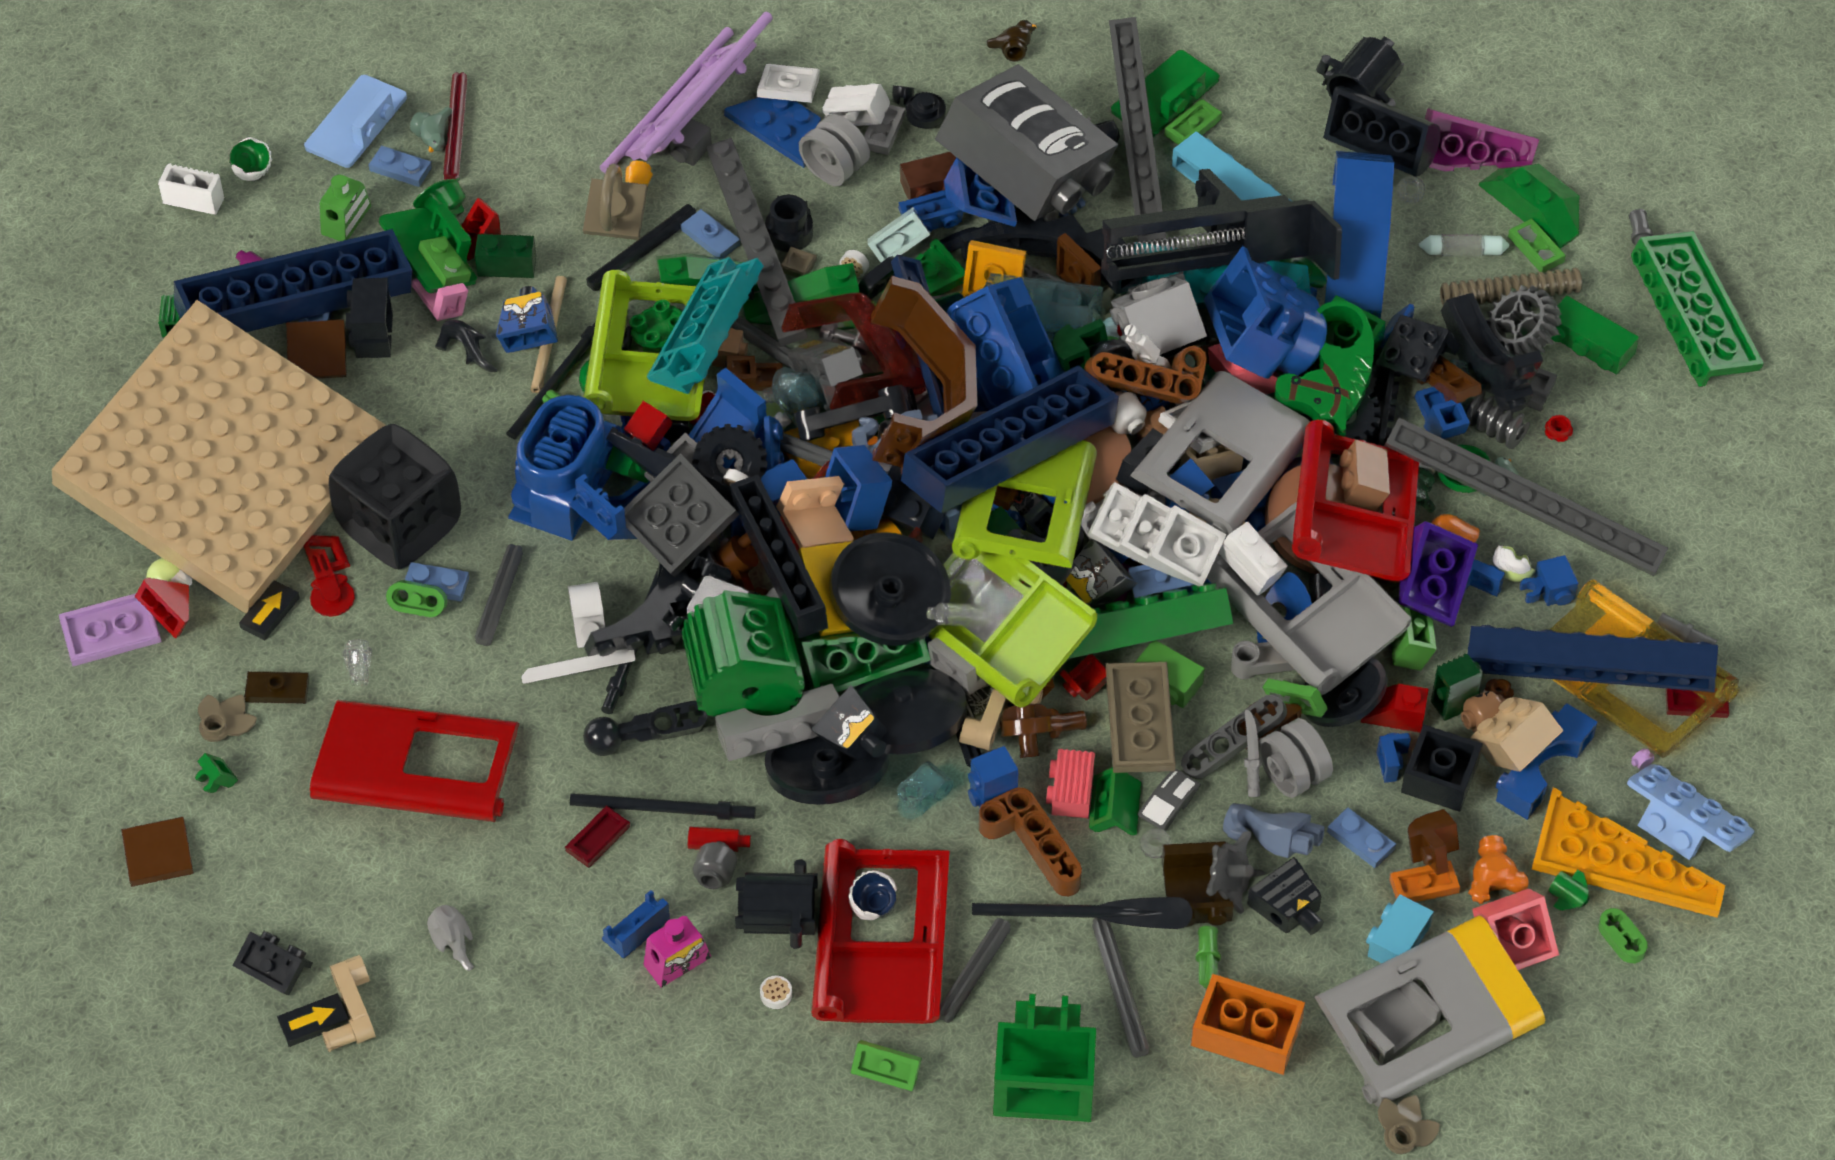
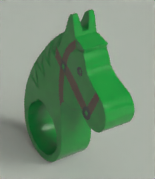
(1342, 377)

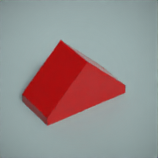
(480, 220)
(166, 602)

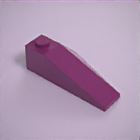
(1478, 144)

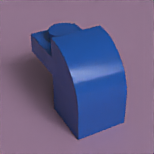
(1441, 416)

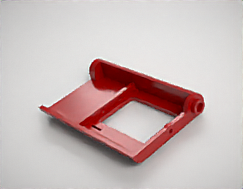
(1347, 534)
(368, 752)
(879, 978)

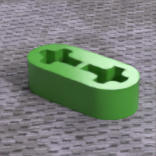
(1626, 933)

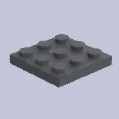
(678, 515)

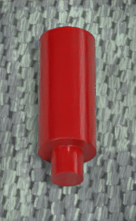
(701, 835)

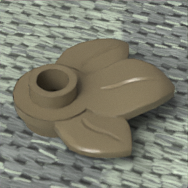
(227, 715)
(1407, 1122)

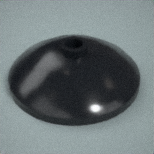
(1353, 696)

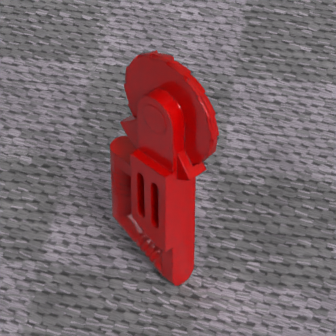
(331, 591)

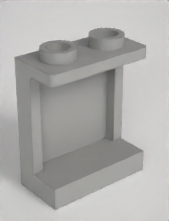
(952, 664)
(1395, 1021)

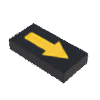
(269, 610)
(312, 1019)

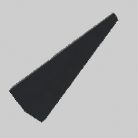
(657, 461)

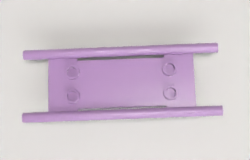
(688, 95)

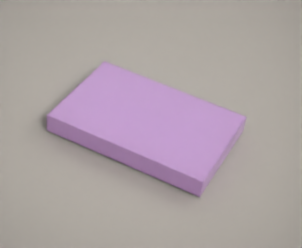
(108, 629)

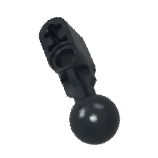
(605, 735)

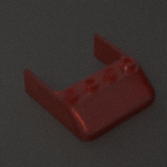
(886, 344)

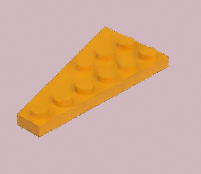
(1619, 859)

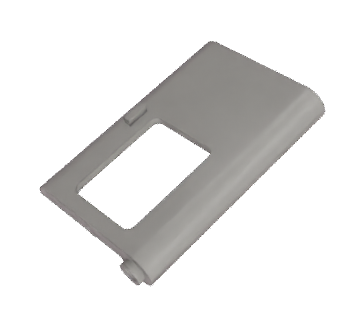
(1244, 423)

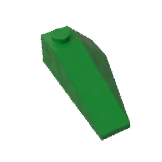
(686, 268)
(811, 286)

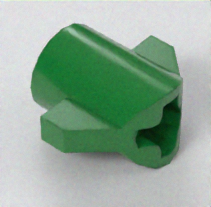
(1570, 891)

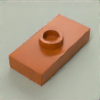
(1424, 883)

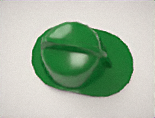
(441, 192)

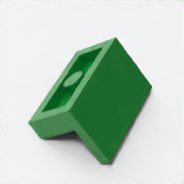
(1115, 802)

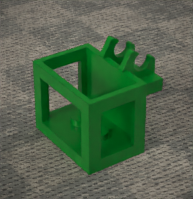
(1045, 1063)

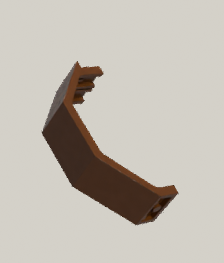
(943, 348)

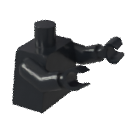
(715, 581)

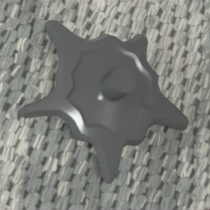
(1232, 871)

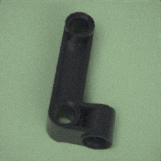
(891, 400)

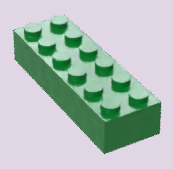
(1157, 618)

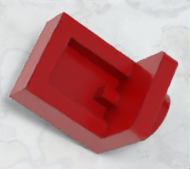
(1085, 678)

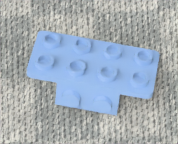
(355, 121)
(1683, 816)

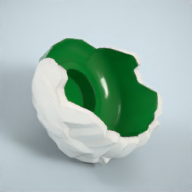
(250, 159)

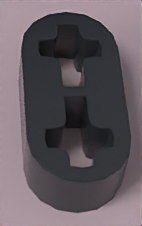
(877, 279)

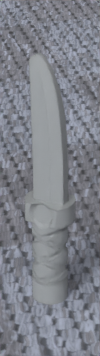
(1253, 761)

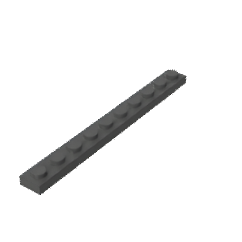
(1136, 121)
(753, 236)
(1526, 497)

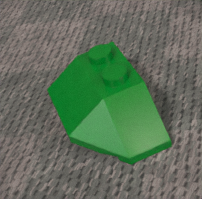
(1539, 196)

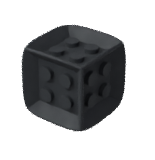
(395, 496)

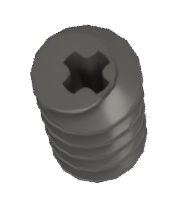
(1495, 422)

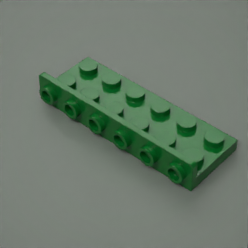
(1695, 306)

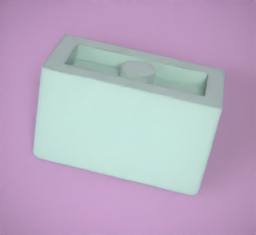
(898, 236)

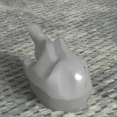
(448, 927)

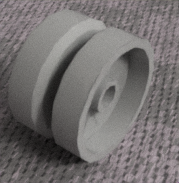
(834, 149)
(1295, 757)

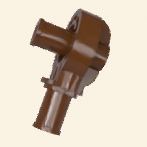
(1038, 719)

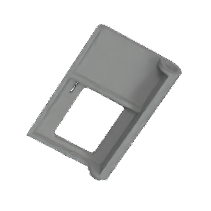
(1332, 633)

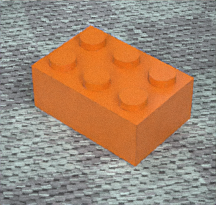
(1247, 1024)

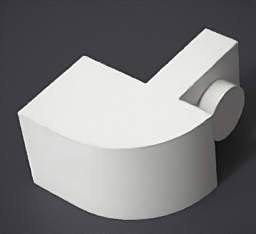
(586, 610)

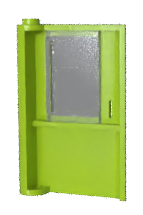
(1028, 625)

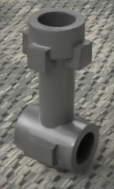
(830, 331)

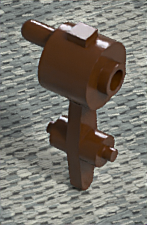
(740, 558)

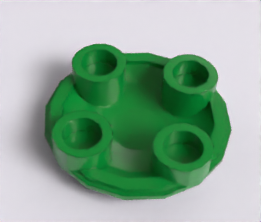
(654, 324)

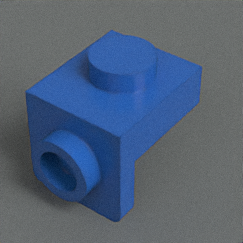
(1486, 578)

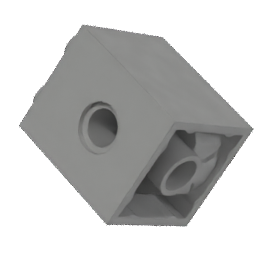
(1162, 311)

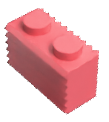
(1072, 783)

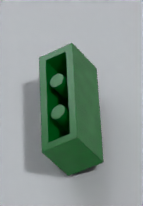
(1595, 336)

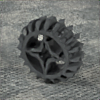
(1516, 317)

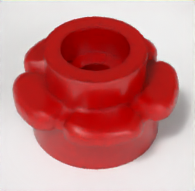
(1558, 422)

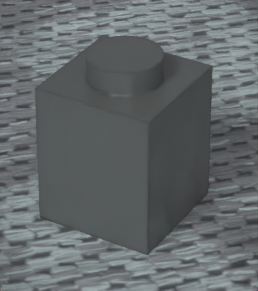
(693, 147)

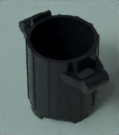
(1366, 69)
(778, 903)

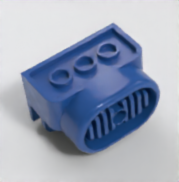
(1265, 319)
(1009, 342)
(555, 450)

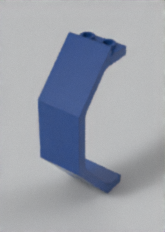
(1364, 213)
(732, 405)

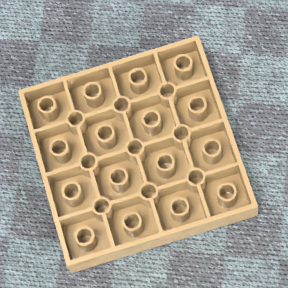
(216, 456)

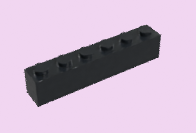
(779, 556)

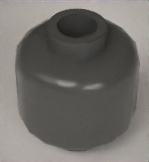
(714, 865)

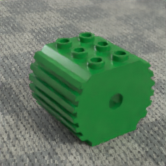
(742, 655)

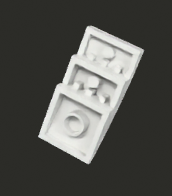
(1157, 535)

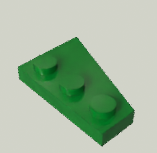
(940, 269)

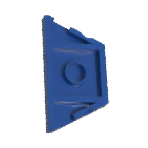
(775, 123)

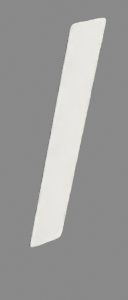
(577, 665)

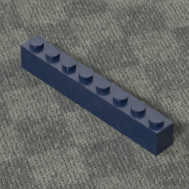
(1594, 658)

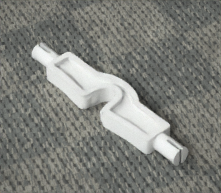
(1144, 348)

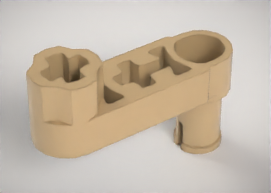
(983, 732)
(346, 977)

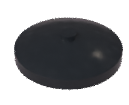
(886, 586)
(917, 708)
(820, 773)

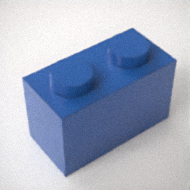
(991, 776)

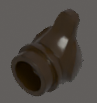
(1014, 40)

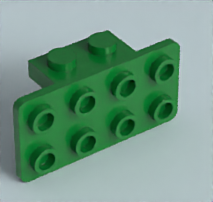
(1174, 88)
(420, 224)

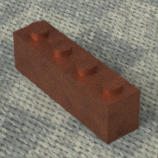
(925, 174)

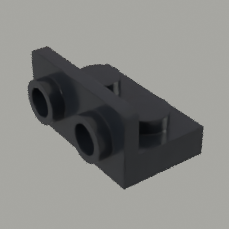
(271, 962)

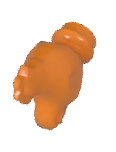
(1495, 870)

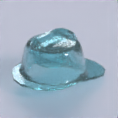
(794, 391)

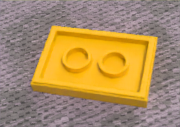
(819, 564)

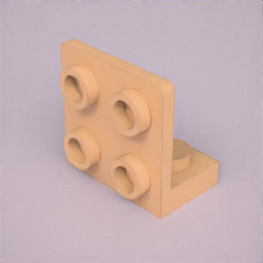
(811, 511)

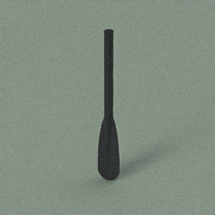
(1139, 912)

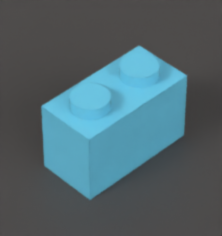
(1401, 929)

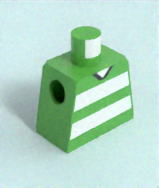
(343, 207)

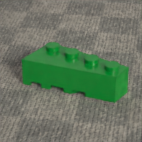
(853, 660)

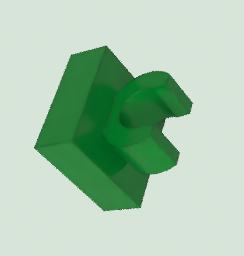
(216, 771)

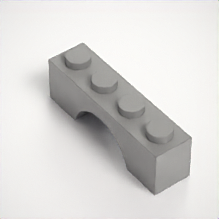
(748, 733)

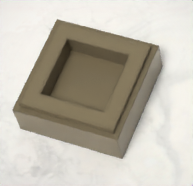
(798, 262)

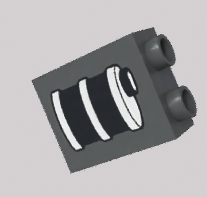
(1028, 143)

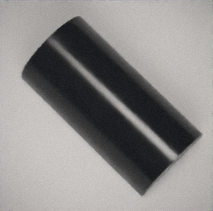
(1381, 129)

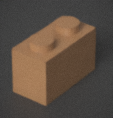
(1365, 475)

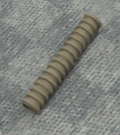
(1492, 289)

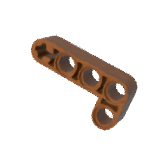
(1143, 372)
(1037, 843)

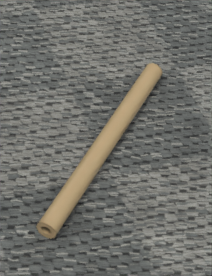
(545, 350)

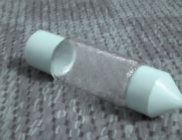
(1464, 245)

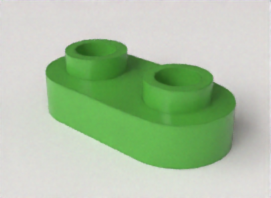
(418, 598)

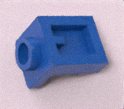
(1390, 754)

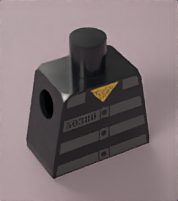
(1288, 898)

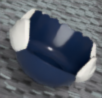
(872, 895)

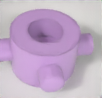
(1642, 758)

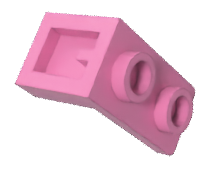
(446, 303)

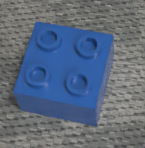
(864, 486)

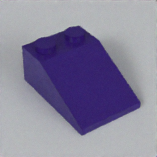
(1437, 573)

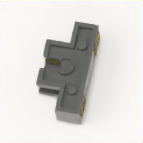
(827, 364)

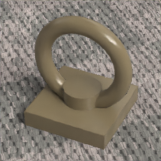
(615, 206)

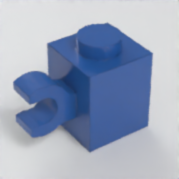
(1553, 580)

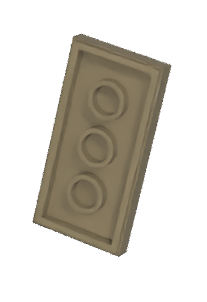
(1140, 717)

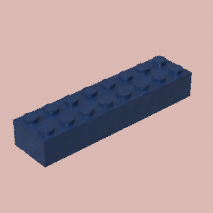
(297, 282)
(1009, 439)

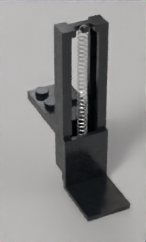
(1266, 226)

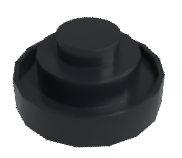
(925, 110)

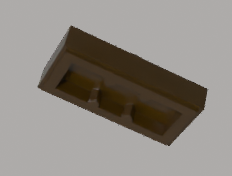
(276, 687)

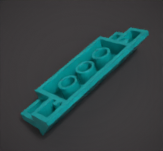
(704, 324)

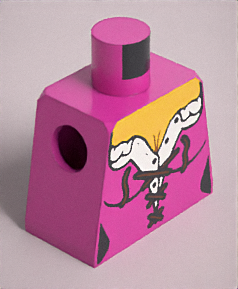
(674, 950)

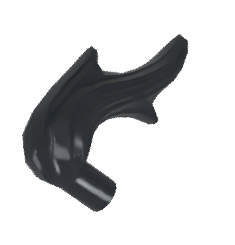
(470, 339)

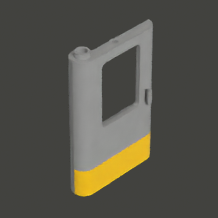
(1471, 985)

